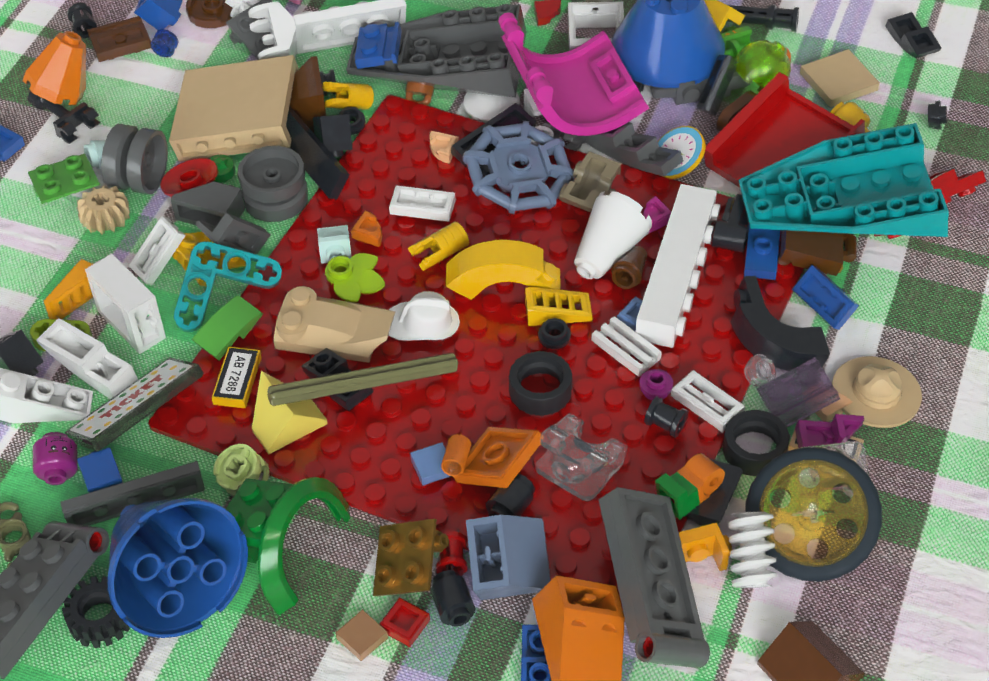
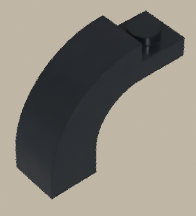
(767, 336)

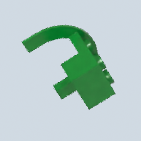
(264, 514)

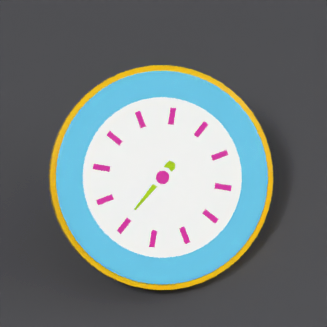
(692, 147)

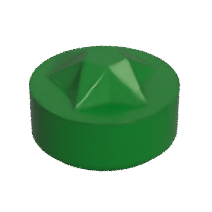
(225, 168)

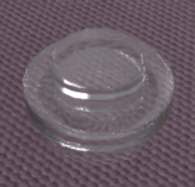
(759, 370)

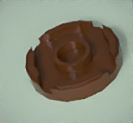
(208, 13)

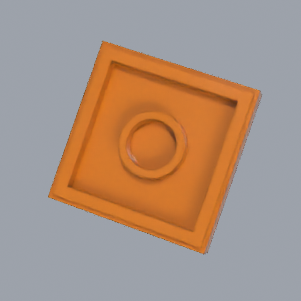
(499, 456)

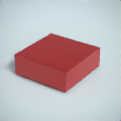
(405, 622)

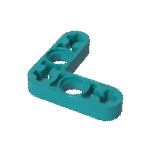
(209, 272)

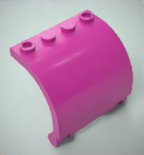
(579, 89)

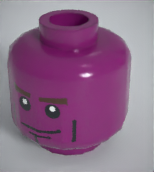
(55, 458)

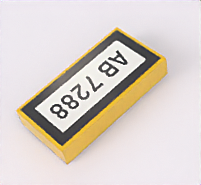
(236, 377)

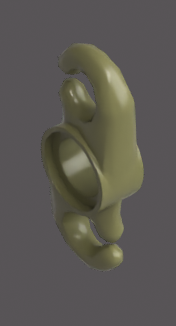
(13, 524)

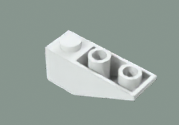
(40, 400)

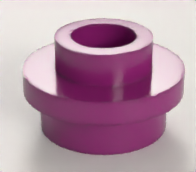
(656, 383)

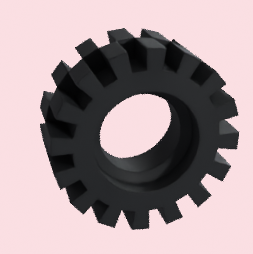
(92, 630)

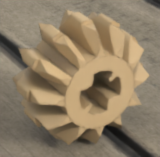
(103, 209)

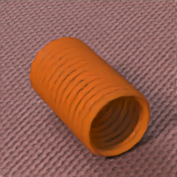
(455, 455)

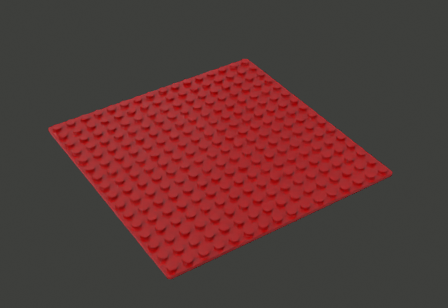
(371, 444)

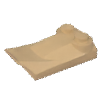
(317, 323)

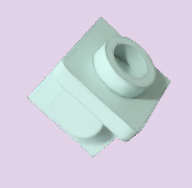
(333, 242)

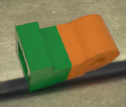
(690, 484)

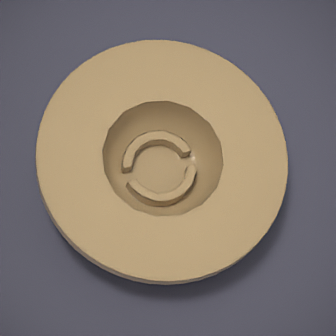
(878, 391)

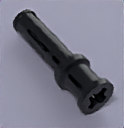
(770, 16)

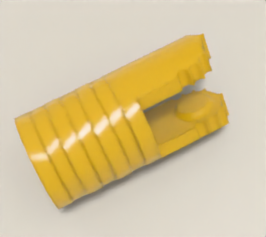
(349, 95)
(442, 243)

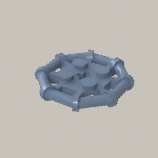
(514, 179)

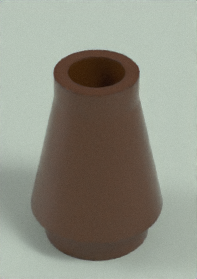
(629, 269)

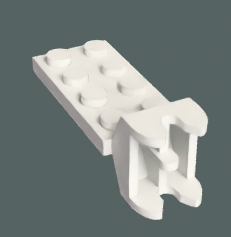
(321, 28)

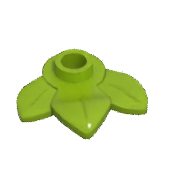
(354, 276)

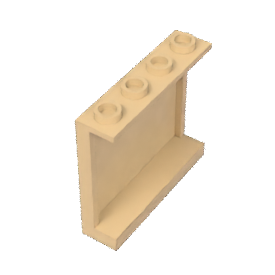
(233, 108)

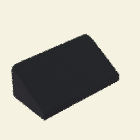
(717, 84)
(714, 507)

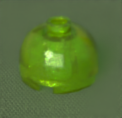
(762, 61)

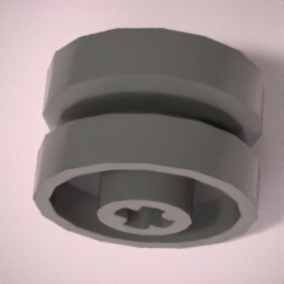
(134, 158)
(273, 183)

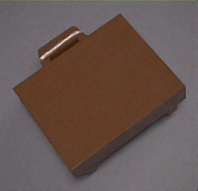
(817, 249)

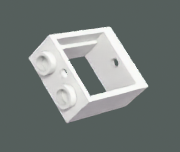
(583, 16)
(125, 303)

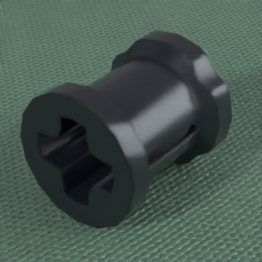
(78, 20)
(666, 416)

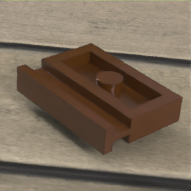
(119, 38)

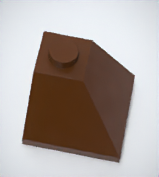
(307, 92)

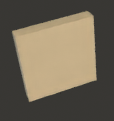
(839, 78)

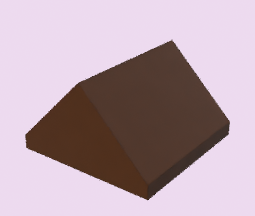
(807, 654)

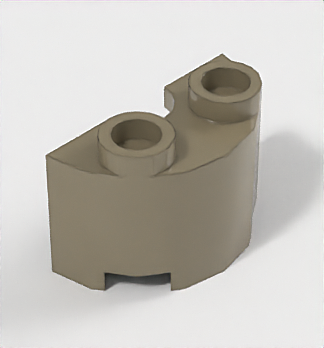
(592, 177)

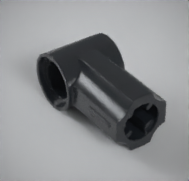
(733, 229)

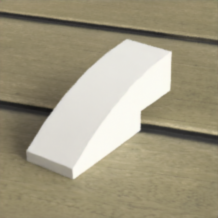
(87, 358)

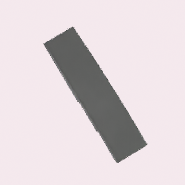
(636, 150)

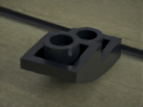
(330, 363)

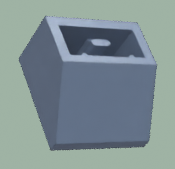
(507, 556)

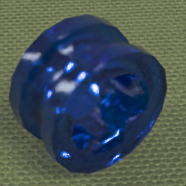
(164, 36)

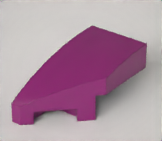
(822, 433)

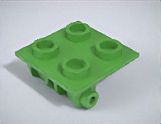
(63, 178)

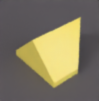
(282, 423)

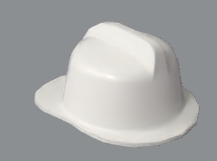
(424, 318)

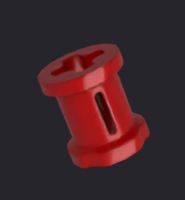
(453, 554)

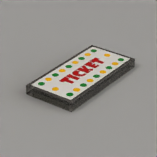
(134, 403)

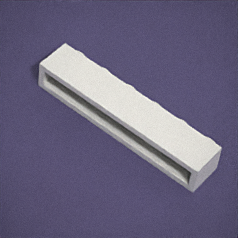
(676, 266)

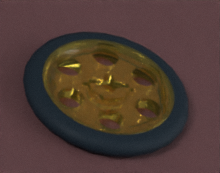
(863, 509)

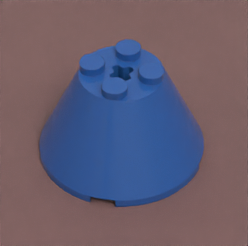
(668, 42)
(174, 564)

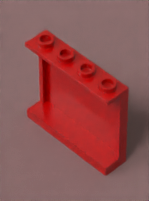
(772, 129)

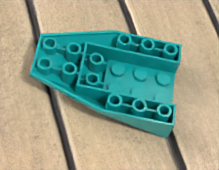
(850, 186)

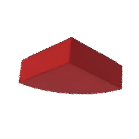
(546, 10)

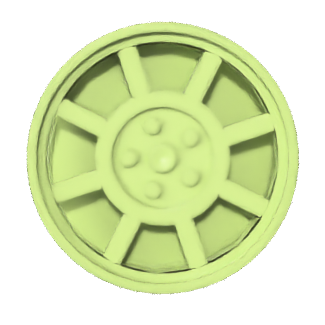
(236, 465)

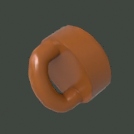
(421, 90)

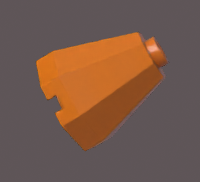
(59, 70)

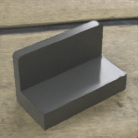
(235, 233)

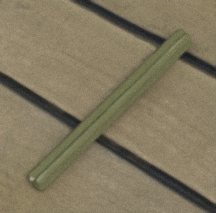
(361, 379)

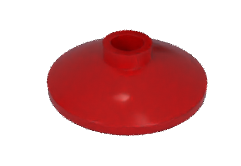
(188, 176)

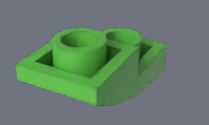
(226, 325)

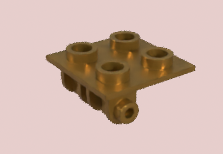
(407, 557)

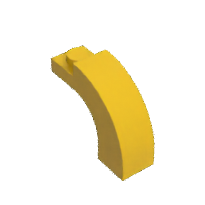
(500, 262)

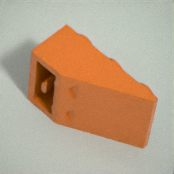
(581, 629)

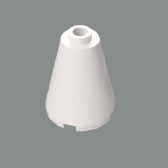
(610, 233)

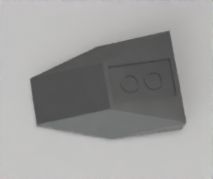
(453, 53)

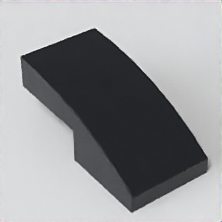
(911, 36)

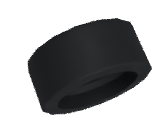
(543, 363)
(758, 422)

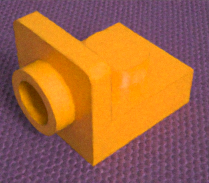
(705, 542)

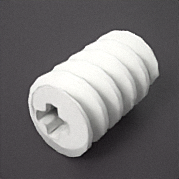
(751, 549)

